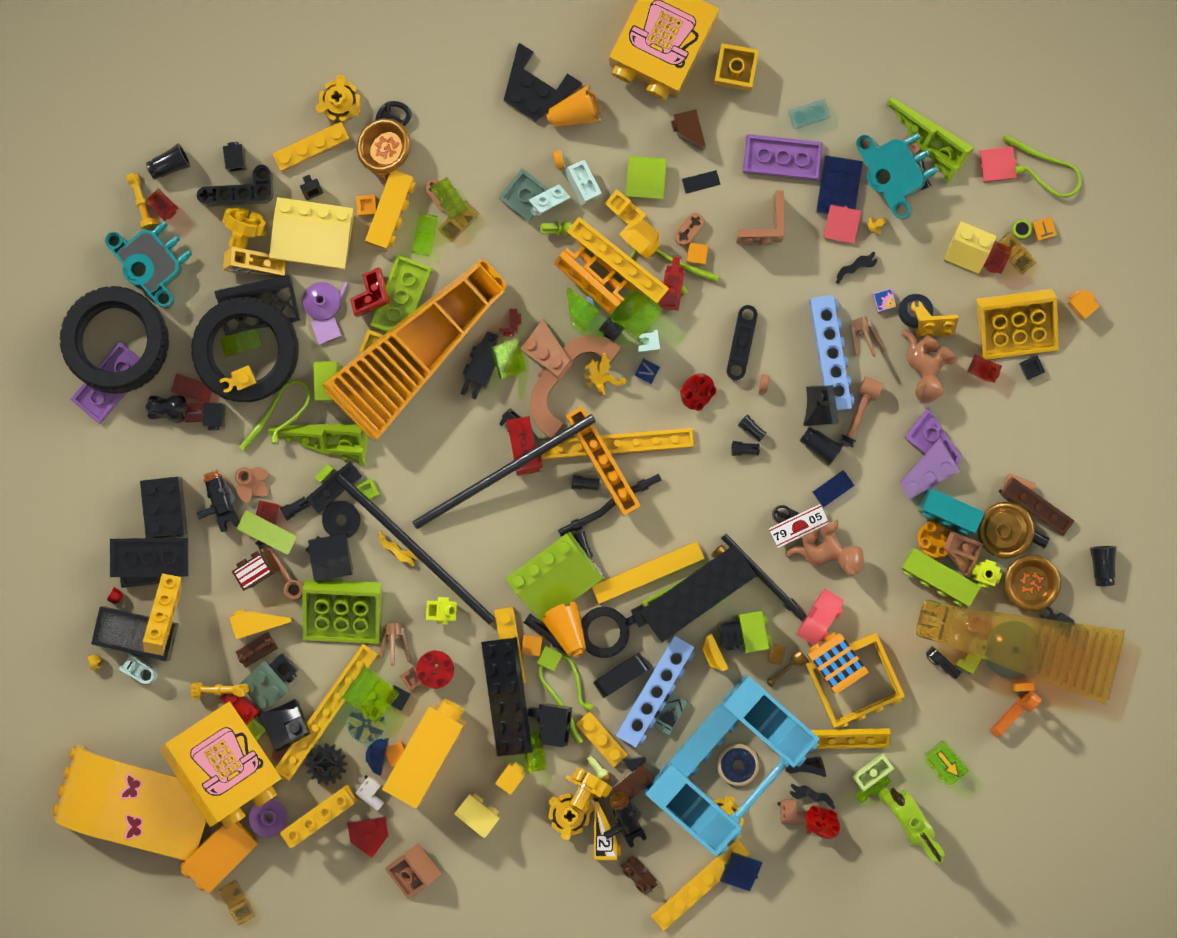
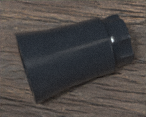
(168, 162)
(821, 445)
(1104, 564)

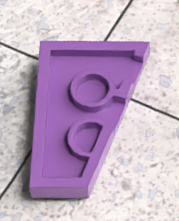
(927, 432)
(930, 470)

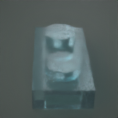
(809, 114)

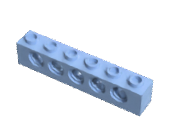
(829, 304)
(626, 731)

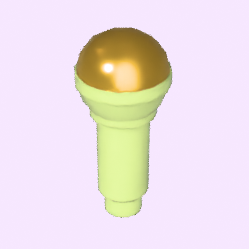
(602, 773)

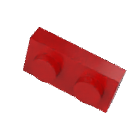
(242, 705)

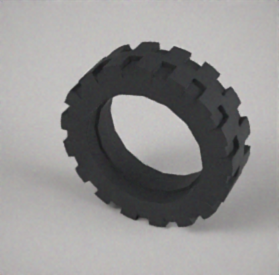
(624, 632)

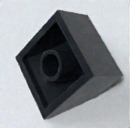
(330, 557)

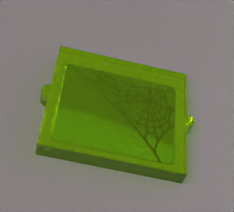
(508, 358)

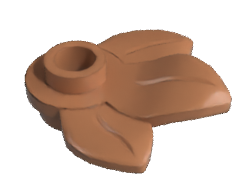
(253, 485)

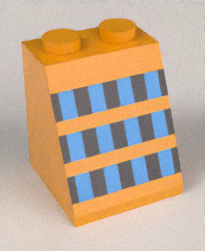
(836, 662)

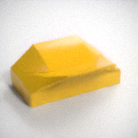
(641, 237)
(713, 654)

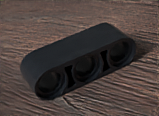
(621, 675)

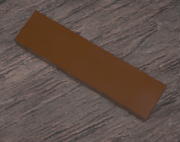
(1037, 506)

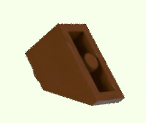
(689, 128)

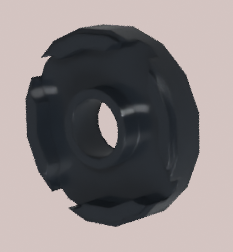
(338, 508)

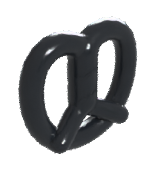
(387, 106)

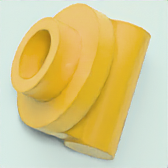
(874, 226)

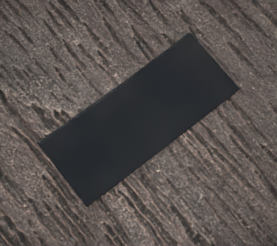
(701, 181)

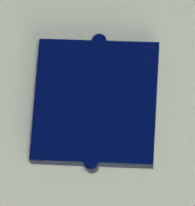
(741, 871)

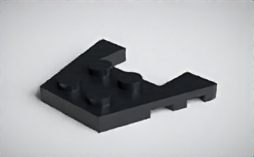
(530, 93)

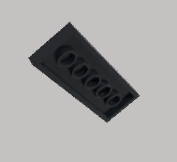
(698, 593)
(506, 697)

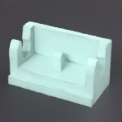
(582, 182)
(651, 343)

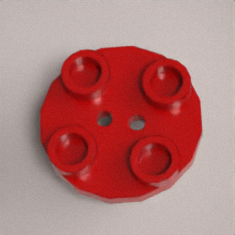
(703, 385)
(426, 666)
(822, 822)

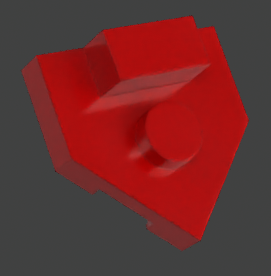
(368, 834)

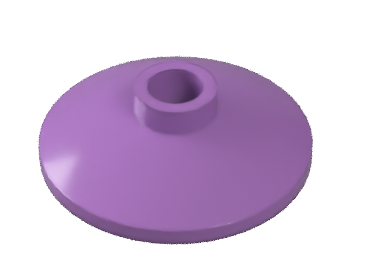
(330, 303)
(261, 825)

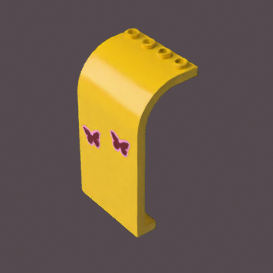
(128, 805)

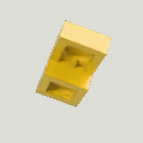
(624, 208)

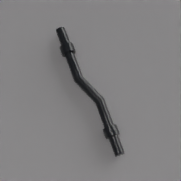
(577, 524)

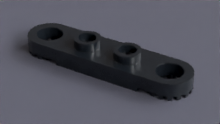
(742, 342)

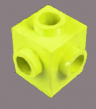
(980, 570)
(445, 611)

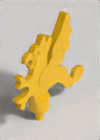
(599, 377)

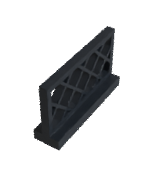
(258, 288)

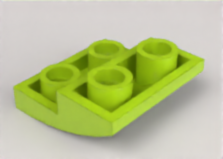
(646, 177)

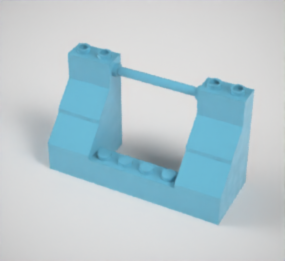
(692, 806)

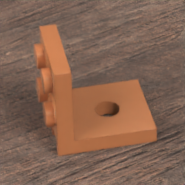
(766, 236)

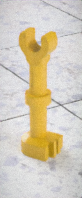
(135, 183)
(198, 689)

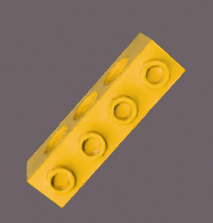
(162, 614)

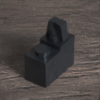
(555, 722)

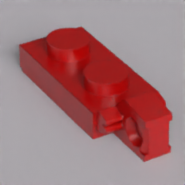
(673, 280)

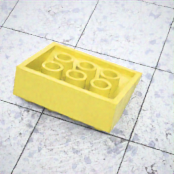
(311, 233)

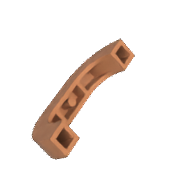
(585, 344)

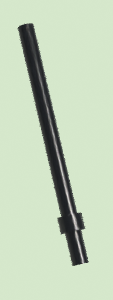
(790, 604)

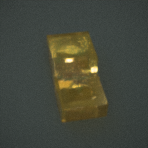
(453, 228)
(1019, 257)
(236, 902)

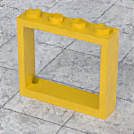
(876, 706)

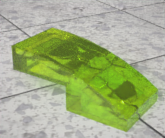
(424, 234)
(240, 342)

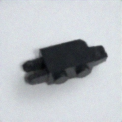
(481, 365)

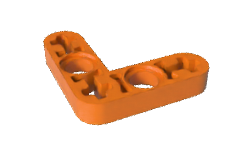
(1027, 702)

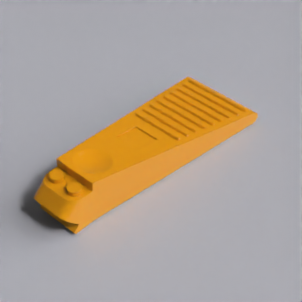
(398, 364)

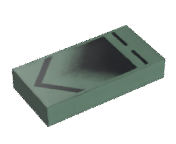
(670, 714)

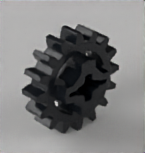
(326, 773)

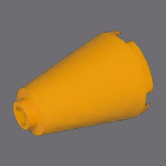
(575, 109)
(566, 628)

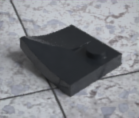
(820, 406)
(285, 724)
(810, 765)

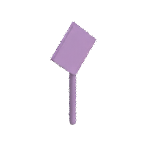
(327, 329)

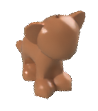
(929, 386)
(849, 557)

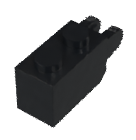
(730, 635)

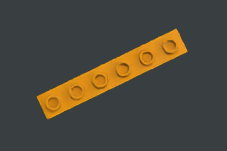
(604, 464)

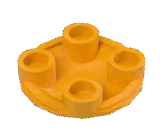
(932, 539)

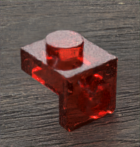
(515, 320)
(984, 369)

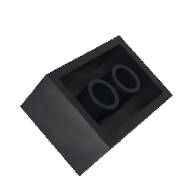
(163, 507)

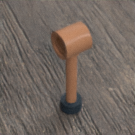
(869, 390)
(283, 572)

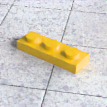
(601, 739)

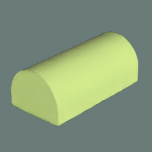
(872, 772)

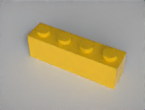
(390, 209)

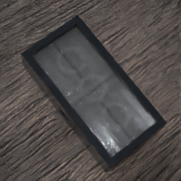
(126, 632)

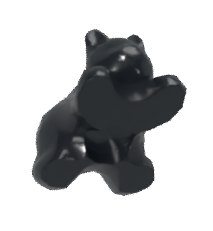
(169, 408)

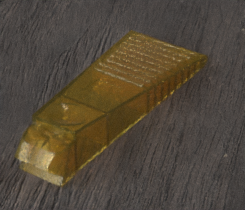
(1053, 651)

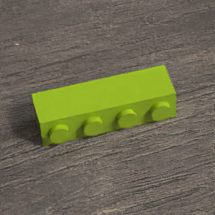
(940, 577)

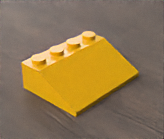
(1018, 324)

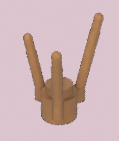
(864, 326)
(393, 632)

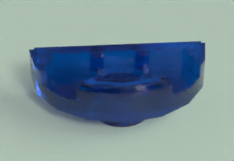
(376, 755)

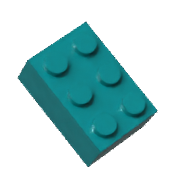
(950, 512)

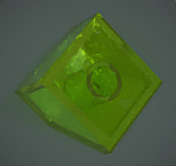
(581, 311)
(636, 314)
(370, 695)

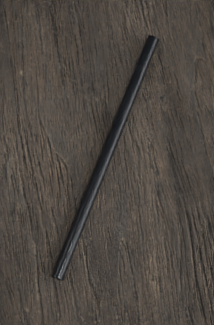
(504, 471)
(415, 549)

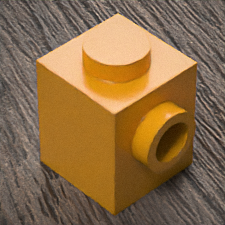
(1082, 303)

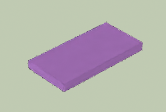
(782, 157)
(98, 403)

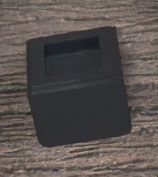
(634, 763)

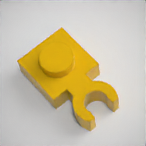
(241, 379)

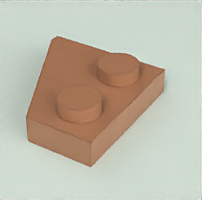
(963, 552)

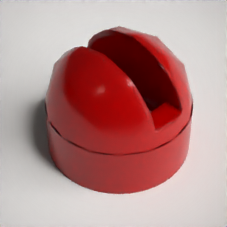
(115, 596)

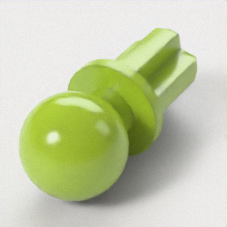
(556, 228)

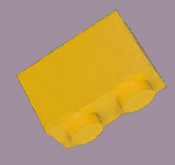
(510, 777)

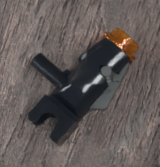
(221, 499)
(627, 817)

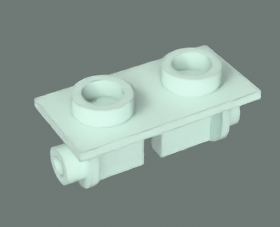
(548, 200)

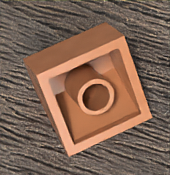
(413, 871)

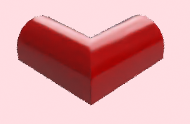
(375, 295)

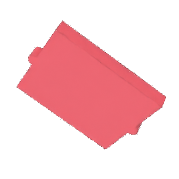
(998, 164)
(842, 224)

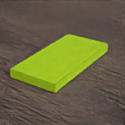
(405, 290)

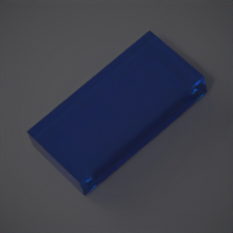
(833, 488)

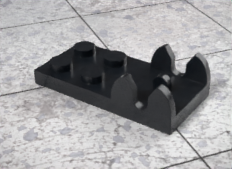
(149, 557)

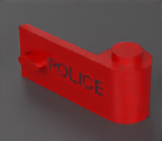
(522, 442)

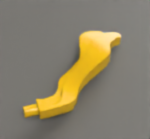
(402, 555)

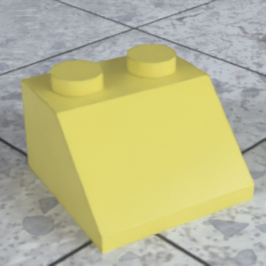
(969, 247)
(477, 814)

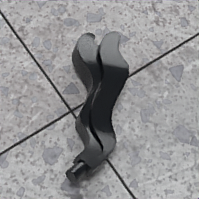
(862, 261)
(803, 791)

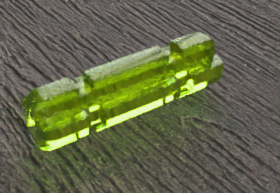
(862, 796)

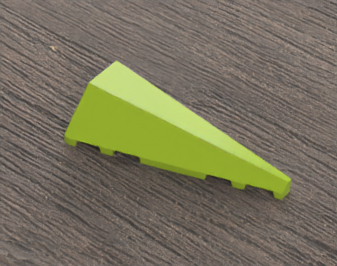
(945, 148)
(339, 439)

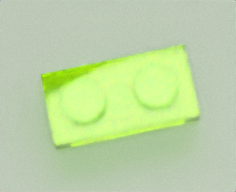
(536, 760)

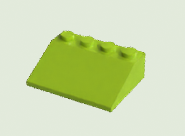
(554, 576)
(342, 611)

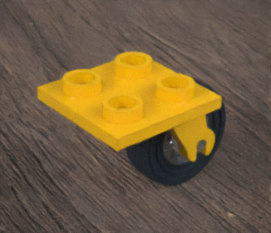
(917, 313)

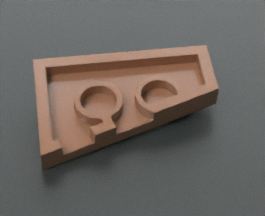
(546, 350)

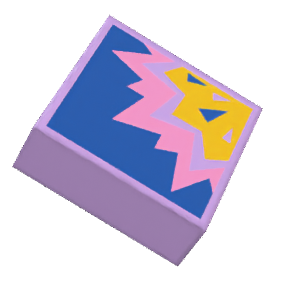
(884, 300)

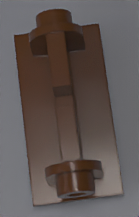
(256, 650)
(633, 871)

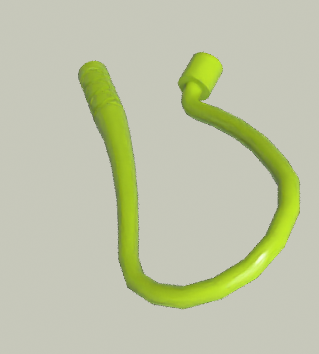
(1020, 169)
(694, 270)
(275, 438)
(587, 706)

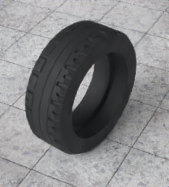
(245, 307)
(86, 309)

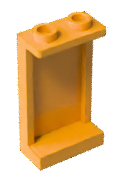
(218, 856)

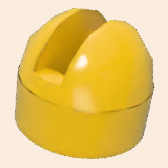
(95, 661)

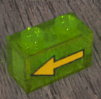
(946, 763)

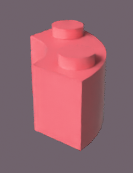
(820, 617)

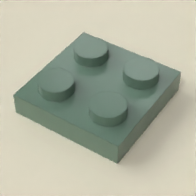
(520, 191)
(265, 687)

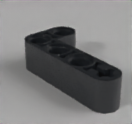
(235, 190)

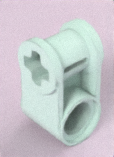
(135, 668)

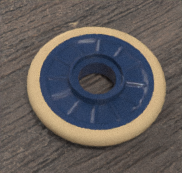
(747, 773)

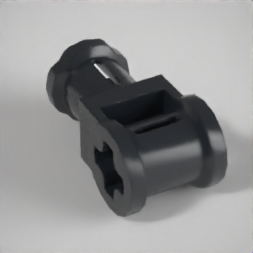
(610, 329)

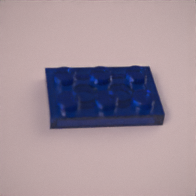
(839, 183)

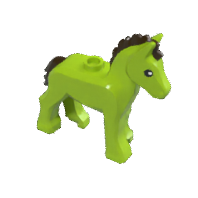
(913, 822)

